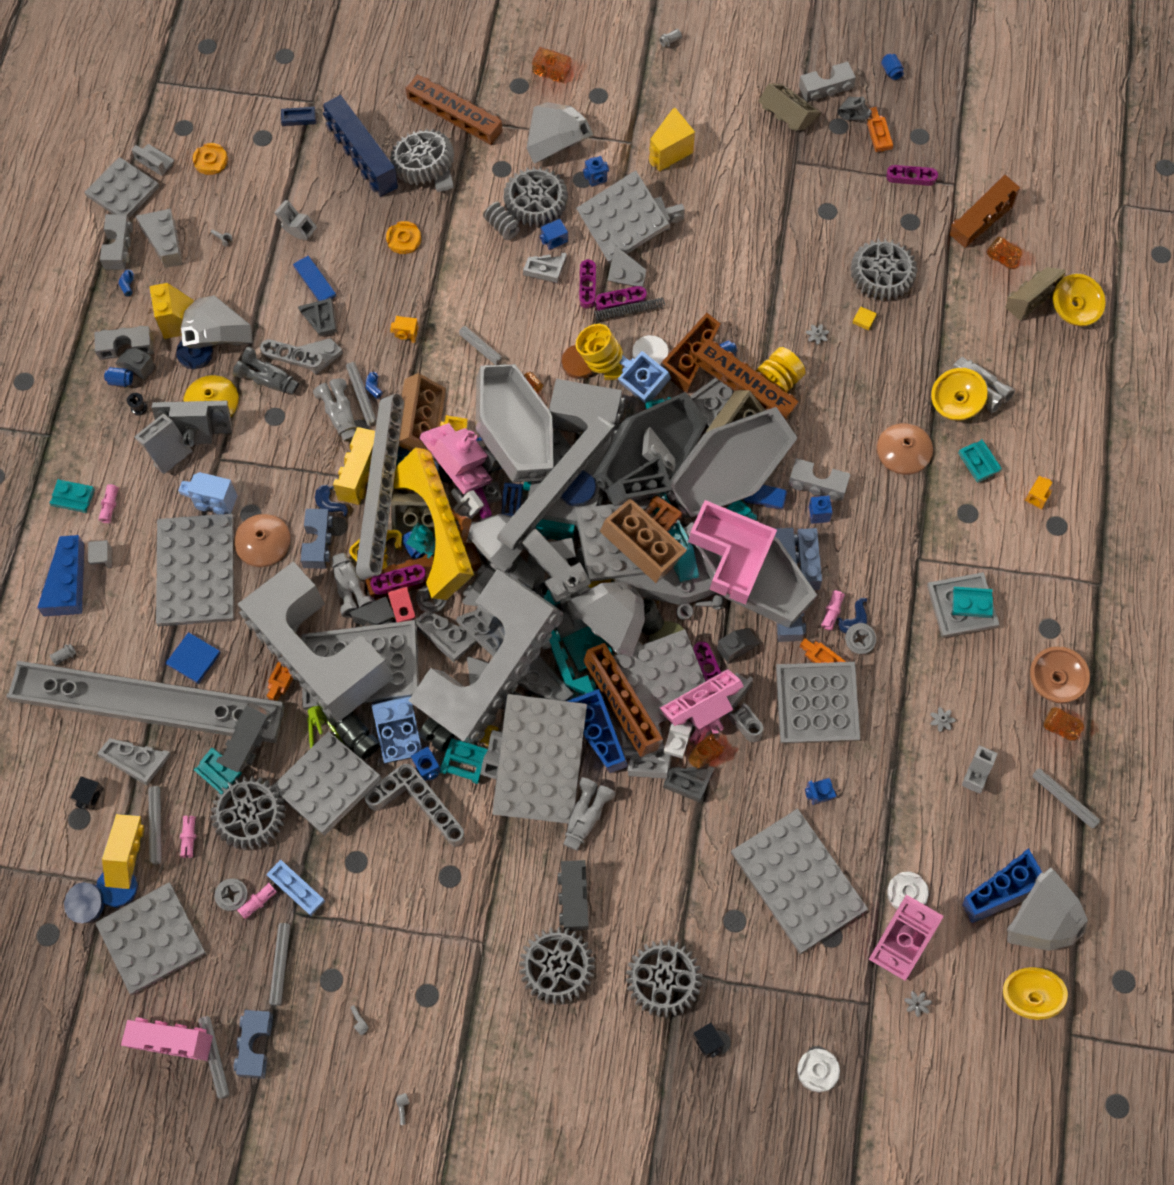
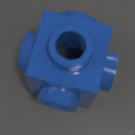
(596, 170)

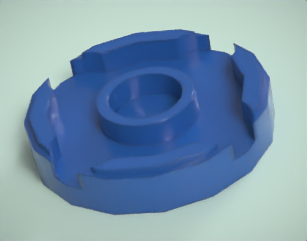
(117, 896)

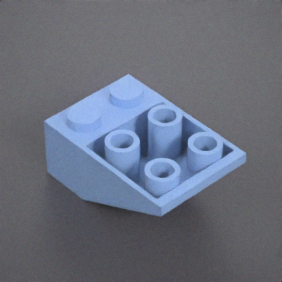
(396, 728)

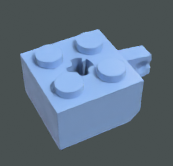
(637, 368)
(210, 493)

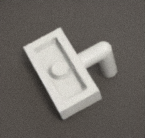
(467, 505)

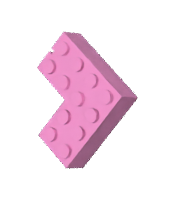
(740, 542)

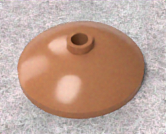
(901, 457)
(266, 549)
(1065, 665)

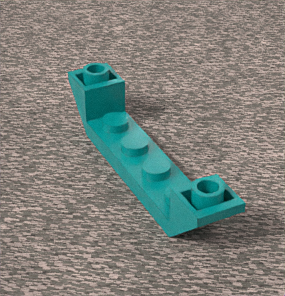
(686, 566)
(581, 685)

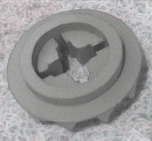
(423, 596)
(868, 642)
(223, 890)

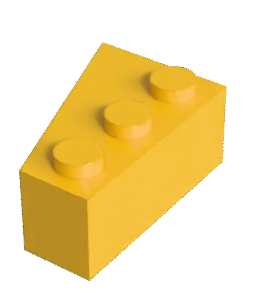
(121, 851)

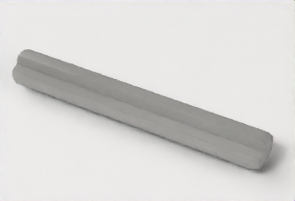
(361, 394)
(1066, 798)
(154, 825)
(279, 964)
(215, 1061)

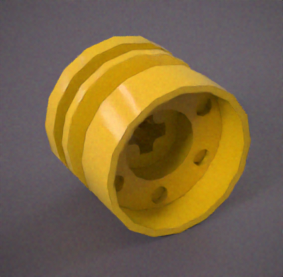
(599, 348)
(782, 368)

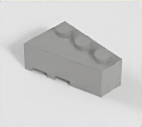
(162, 235)

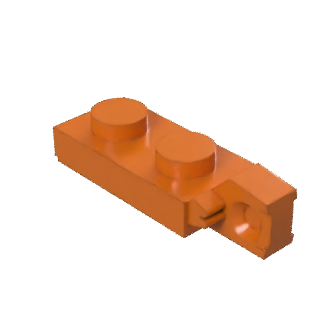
(879, 131)
(819, 653)
(278, 682)

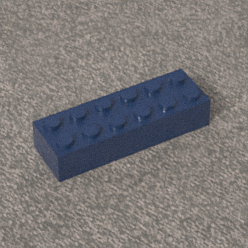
(360, 146)

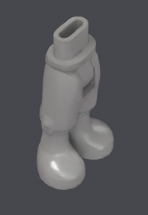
(1004, 392)
(339, 412)
(349, 583)
(583, 817)

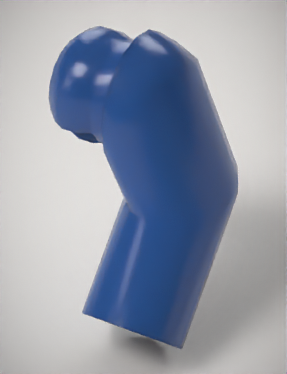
(125, 281)
(371, 385)

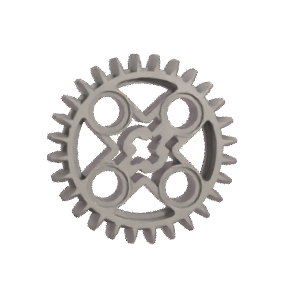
(422, 156)
(535, 196)
(883, 269)
(241, 807)
(551, 975)
(691, 975)

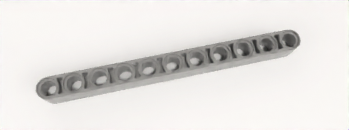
(380, 487)

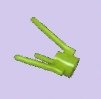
(317, 718)

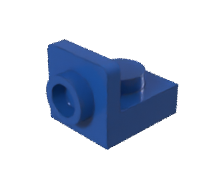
(820, 791)

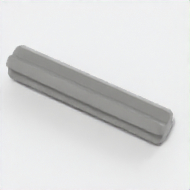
(480, 345)

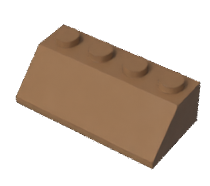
(421, 409)
(642, 540)

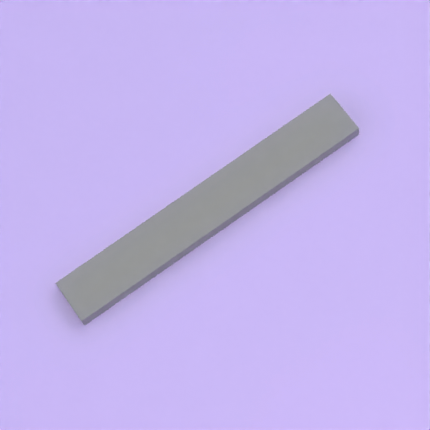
(136, 699)

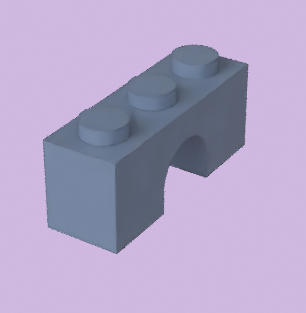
(316, 553)
(809, 556)
(253, 1026)

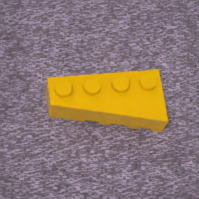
(356, 468)

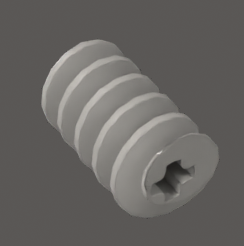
(501, 221)

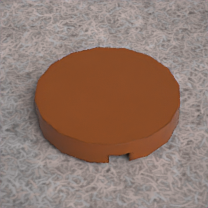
(574, 364)

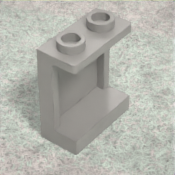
(163, 443)

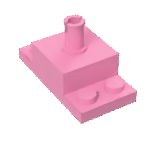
(458, 456)
(705, 702)
(906, 937)

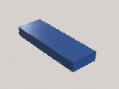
(314, 279)

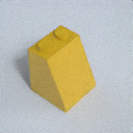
(671, 141)
(169, 308)

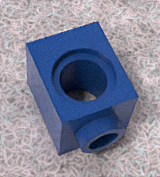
(554, 234)
(820, 509)
(422, 757)

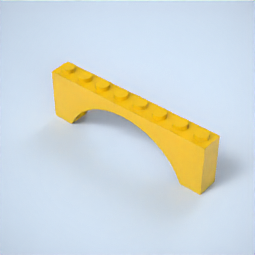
(450, 563)

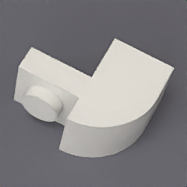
(678, 739)

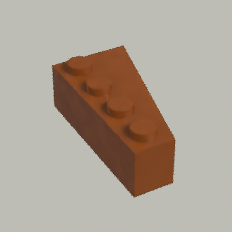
(985, 211)
(680, 360)

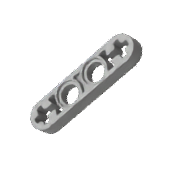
(291, 358)

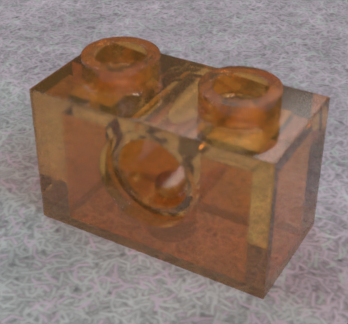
(551, 64)

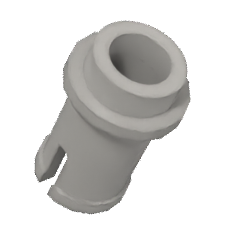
(667, 39)
(63, 654)

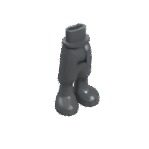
(269, 376)

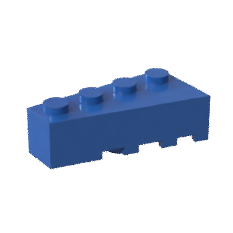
(64, 581)
(600, 731)
(1004, 888)

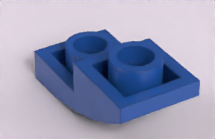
(768, 496)

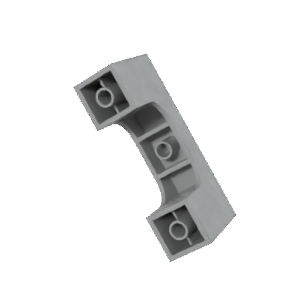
(574, 410)
(527, 626)
(335, 681)

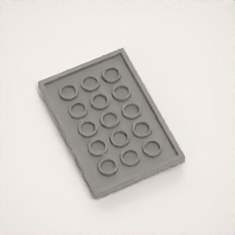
(195, 570)
(392, 641)
(539, 759)
(799, 881)

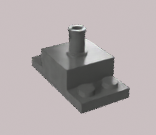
(196, 419)

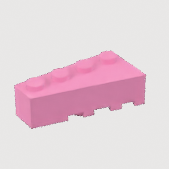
(167, 1039)

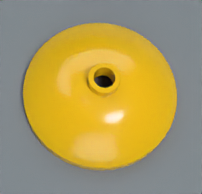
(1085, 294)
(956, 384)
(219, 387)
(1035, 993)

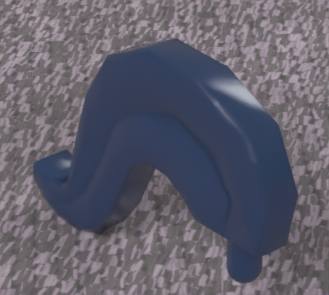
(322, 499)
(861, 616)

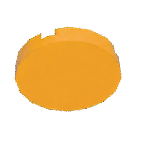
(210, 159)
(403, 237)

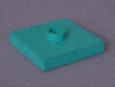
(579, 643)

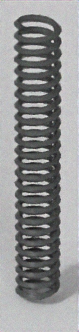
(617, 309)

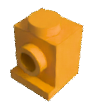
(405, 328)
(1039, 492)

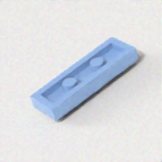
(295, 887)

